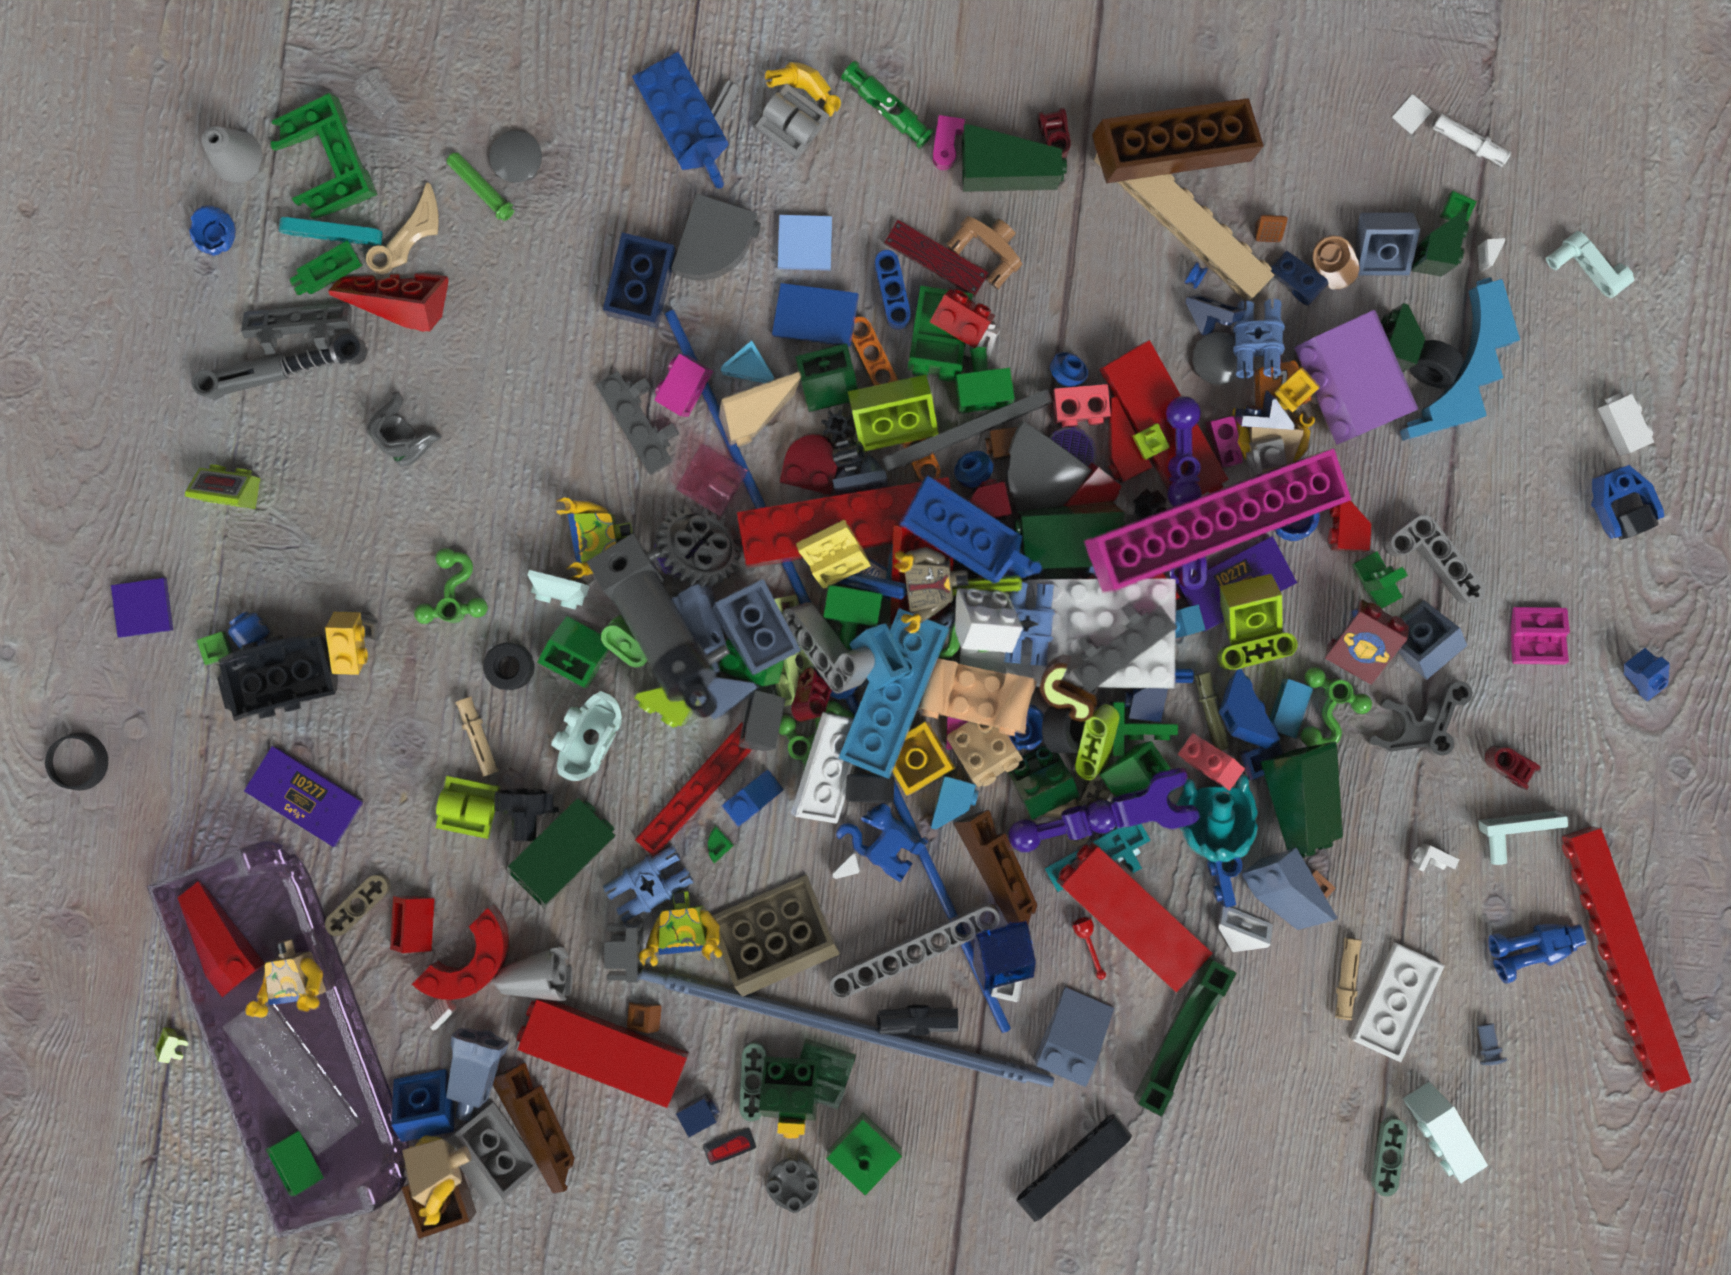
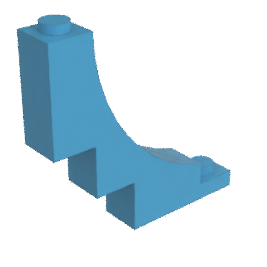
(1491, 329)

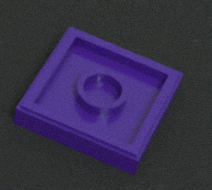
(142, 607)

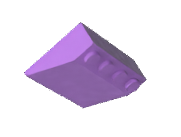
(1356, 377)

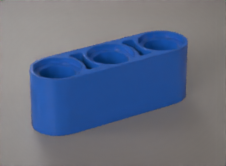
(892, 277)

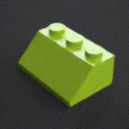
(893, 413)

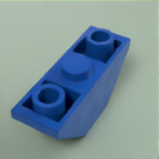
(1246, 713)

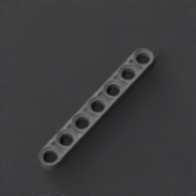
(968, 430)

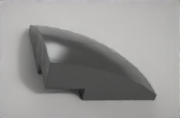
(1041, 471)

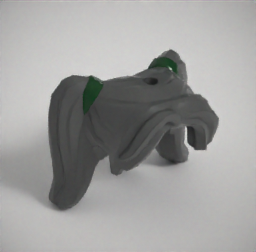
(396, 436)

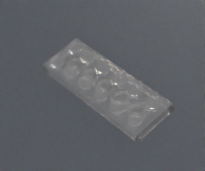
(293, 1077)

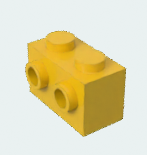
(346, 643)

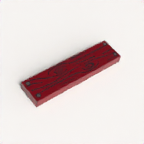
(936, 258)

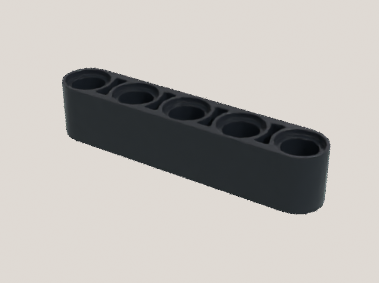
(1074, 1167)

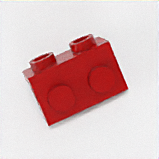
(962, 317)

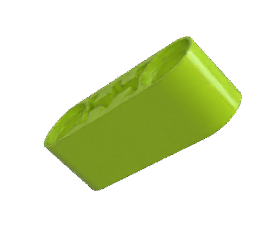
(1270, 641)
(1097, 742)

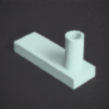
(1498, 827)

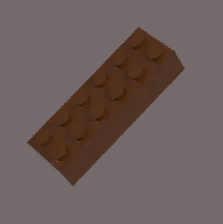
(1177, 140)

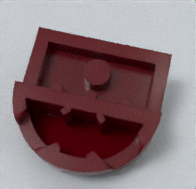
(810, 464)

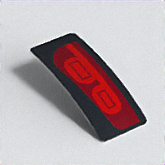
(729, 1147)

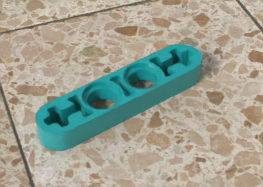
(330, 231)

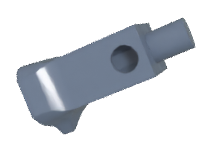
(696, 609)
(473, 1068)

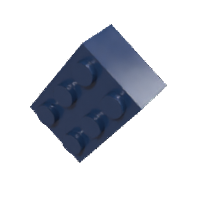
(639, 280)

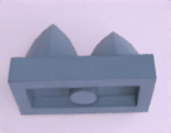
(871, 478)

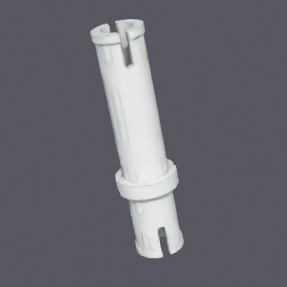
(1480, 145)

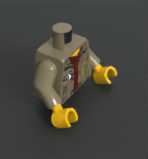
(928, 583)

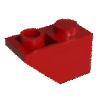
(1350, 529)

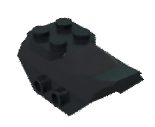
(276, 675)

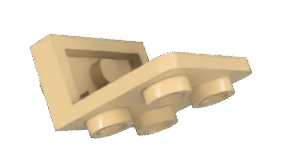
(984, 752)

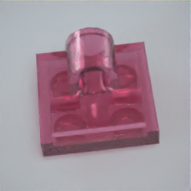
(711, 479)

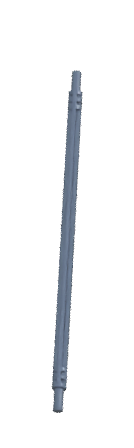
(847, 1028)

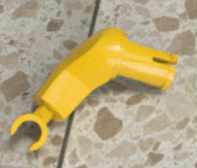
(807, 78)

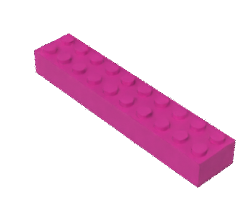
(1217, 520)

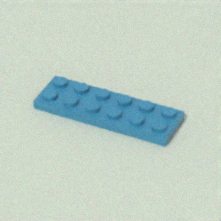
(889, 711)

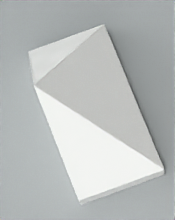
(1243, 930)

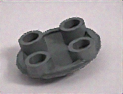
(515, 156)
(1215, 358)
(793, 1184)

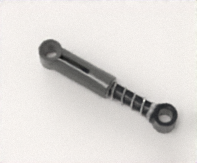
(275, 368)

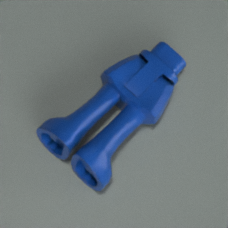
(1552, 942)

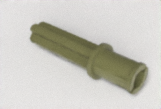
(1211, 709)

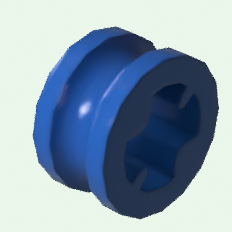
(1196, 275)

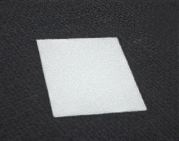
(1411, 114)

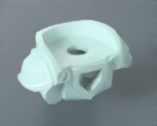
(576, 757)

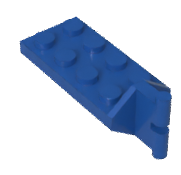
(683, 115)
(966, 533)

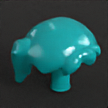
(1225, 820)

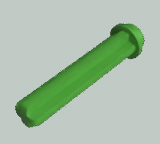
(480, 186)

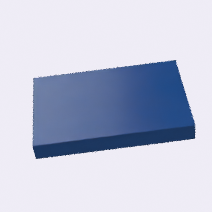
(815, 314)

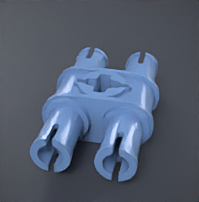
(1270, 344)
(1039, 634)
(645, 897)

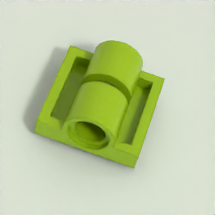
(466, 807)

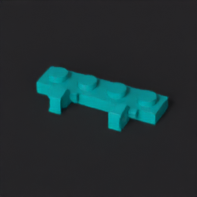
(1117, 844)

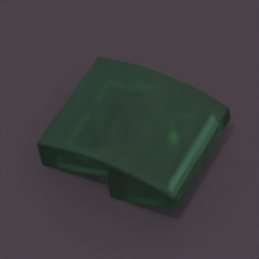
(833, 1070)

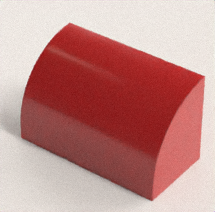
(412, 924)

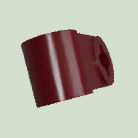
(1054, 129)
(810, 696)
(1515, 767)

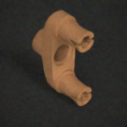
(994, 238)

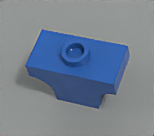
(1647, 673)

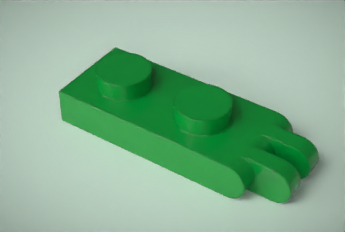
(326, 269)

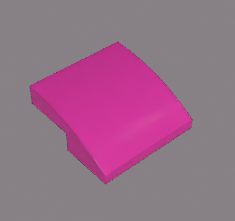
(1539, 635)

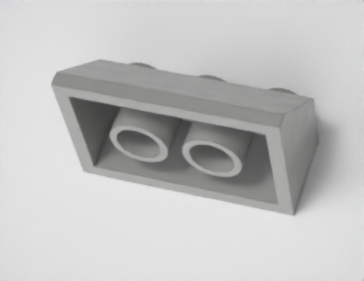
(497, 1155)

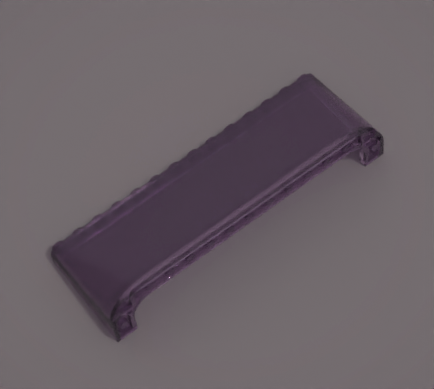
(269, 902)

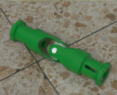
(877, 96)

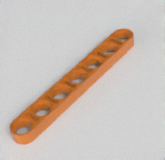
(883, 363)

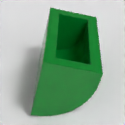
(294, 1163)

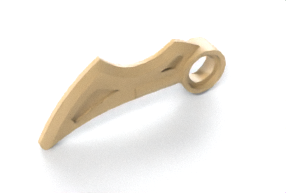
(422, 223)

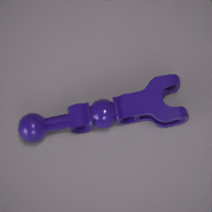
(1183, 415)
(1103, 816)

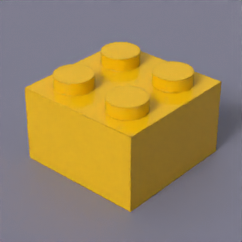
(921, 759)

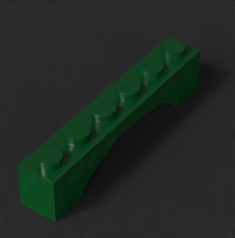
(1202, 998)

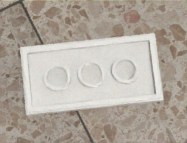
(824, 776)
(1397, 1002)

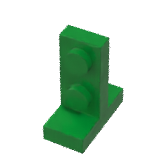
(1379, 579)
(1137, 730)

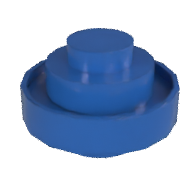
(1068, 369)
(973, 469)

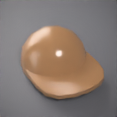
(1336, 261)

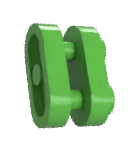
(622, 643)

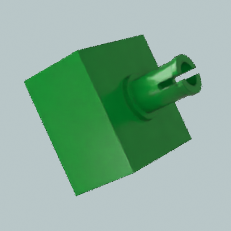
(983, 387)
(852, 610)
(864, 1154)

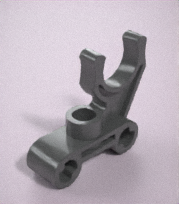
(1433, 722)

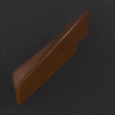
(997, 866)
(536, 1124)

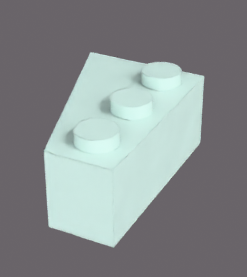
(1446, 1132)

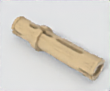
(476, 735)
(1348, 977)

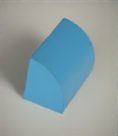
(888, 659)
(1290, 707)

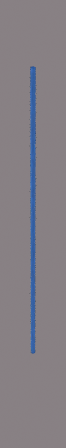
(851, 701)

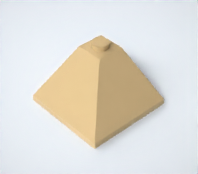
(749, 411)

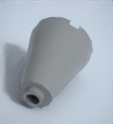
(232, 153)
(537, 976)

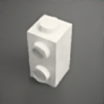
(1626, 423)

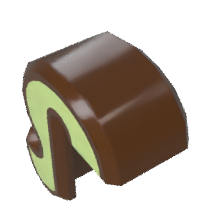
(1064, 694)

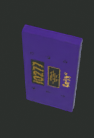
(1251, 563)
(303, 796)

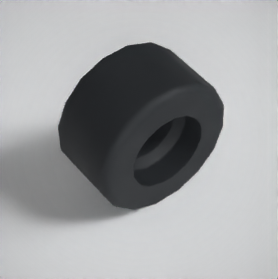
(1437, 364)
(492, 670)
(1060, 731)
(869, 788)

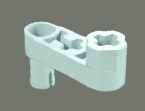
(1607, 279)

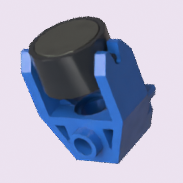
(1619, 484)

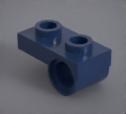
(1299, 277)

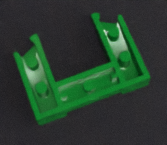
(328, 120)

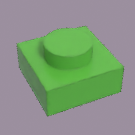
(214, 647)

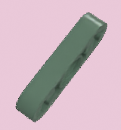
(747, 1061)
(1379, 1174)

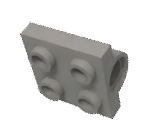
(791, 121)

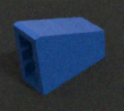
(752, 797)

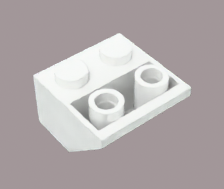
(986, 620)

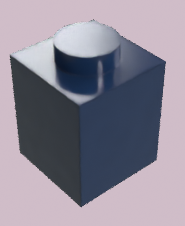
(698, 1114)

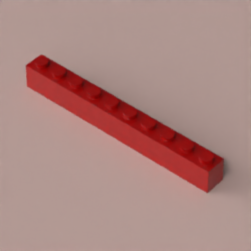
(1626, 959)

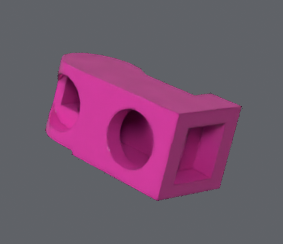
(944, 151)
(1225, 441)

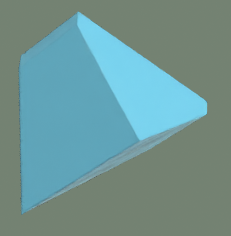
(748, 365)

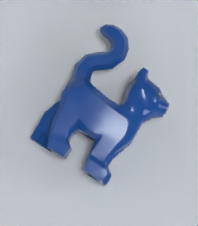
(886, 847)

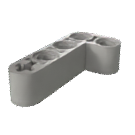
(1440, 563)
(824, 649)

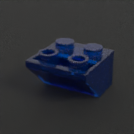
(1004, 955)

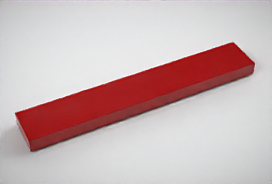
(693, 794)

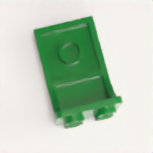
(932, 348)

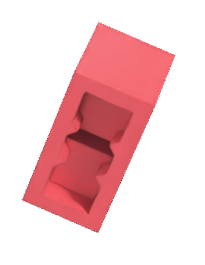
(1079, 398)
(1211, 761)

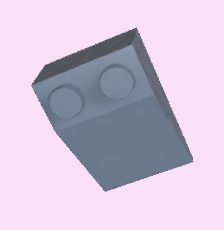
(756, 627)
(1289, 889)
(1074, 1037)

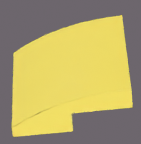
(833, 554)

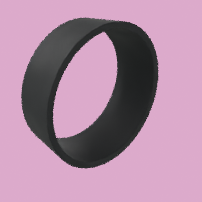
(100, 756)

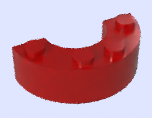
(490, 955)

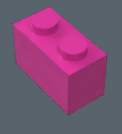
(682, 385)

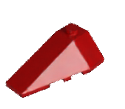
(406, 302)
(220, 945)

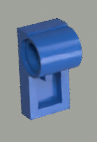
(1224, 891)

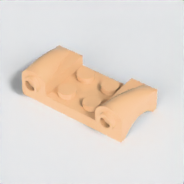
(978, 696)

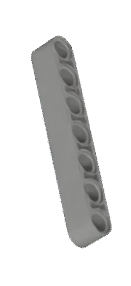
(905, 960)

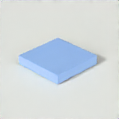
(805, 242)

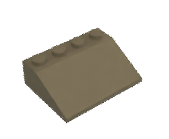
(774, 936)

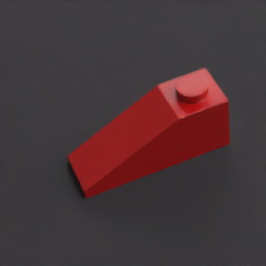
(1122, 450)
(1095, 488)

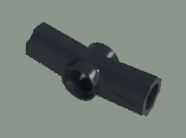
(917, 1020)

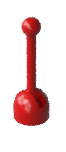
(1084, 928)

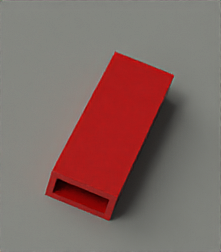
(1144, 394)
(1133, 916)
(602, 1051)

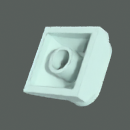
(548, 587)

